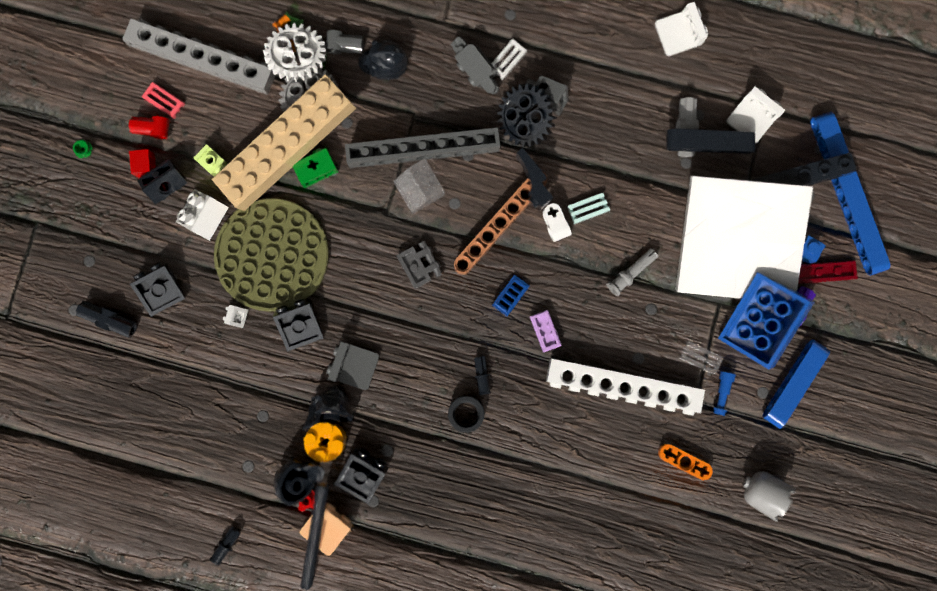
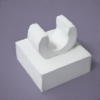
(235, 316)

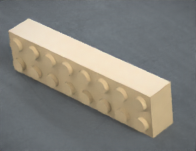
(283, 143)

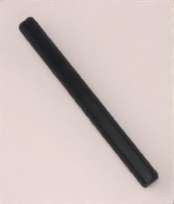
(314, 535)

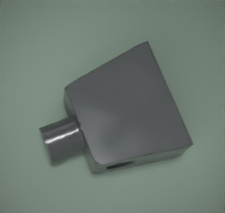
(558, 92)

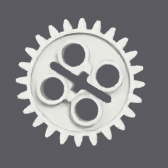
(311, 47)

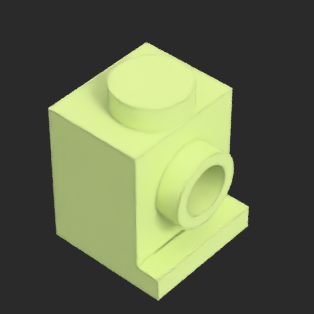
(205, 155)

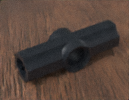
(106, 319)

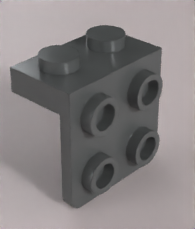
(353, 366)

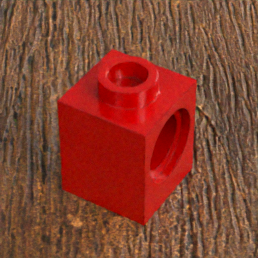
(141, 162)

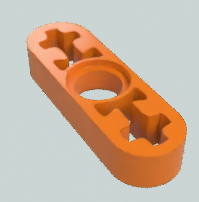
(700, 463)

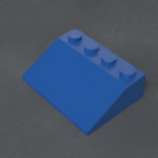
(766, 320)

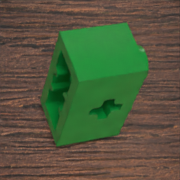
(324, 165)

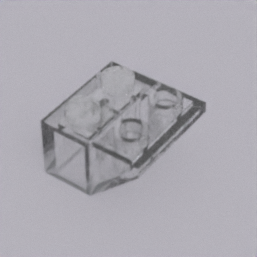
(419, 186)

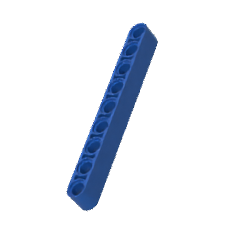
(851, 197)

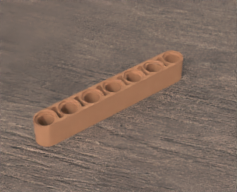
(491, 227)

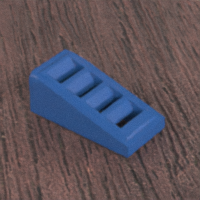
(500, 307)

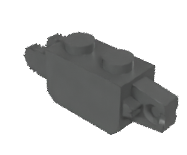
(476, 65)

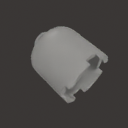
(768, 494)

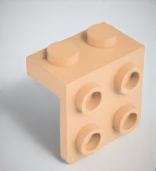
(333, 529)

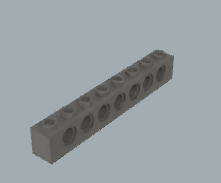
(422, 147)

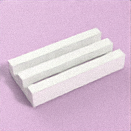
(517, 47)

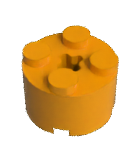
(314, 438)

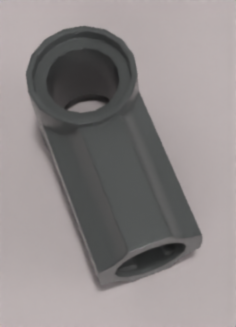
(338, 42)

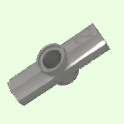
(687, 119)

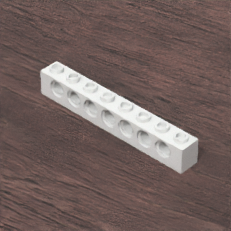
(693, 396)

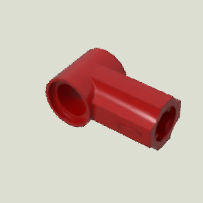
(155, 126)

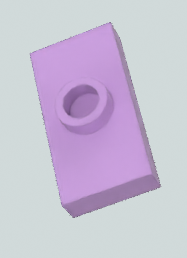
(545, 331)

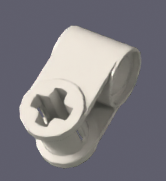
(557, 226)

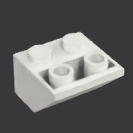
(201, 214)

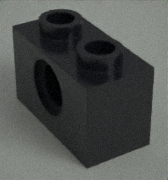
(153, 184)

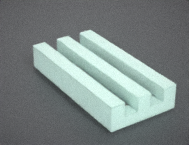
(573, 213)

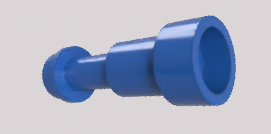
(724, 390)

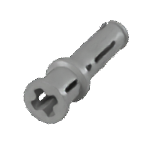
(626, 277)

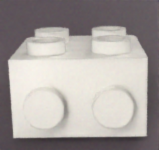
(682, 30)
(755, 113)

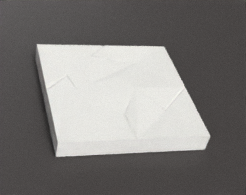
(739, 231)

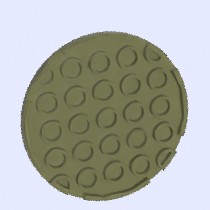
(271, 254)

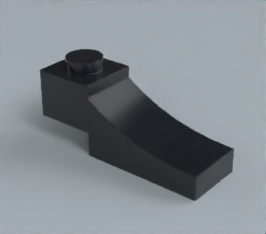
(538, 194)

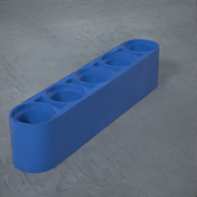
(796, 383)

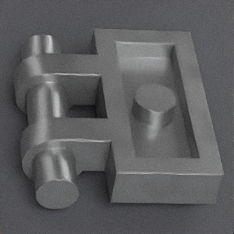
(415, 269)

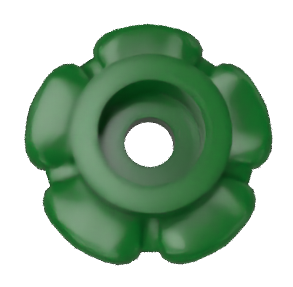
(77, 148)

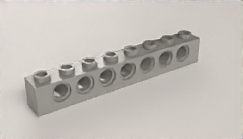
(138, 30)

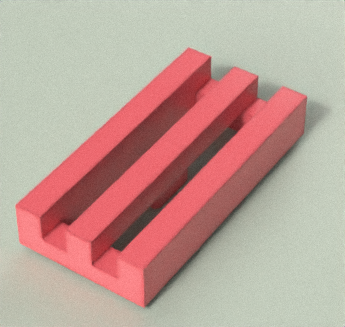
(175, 108)

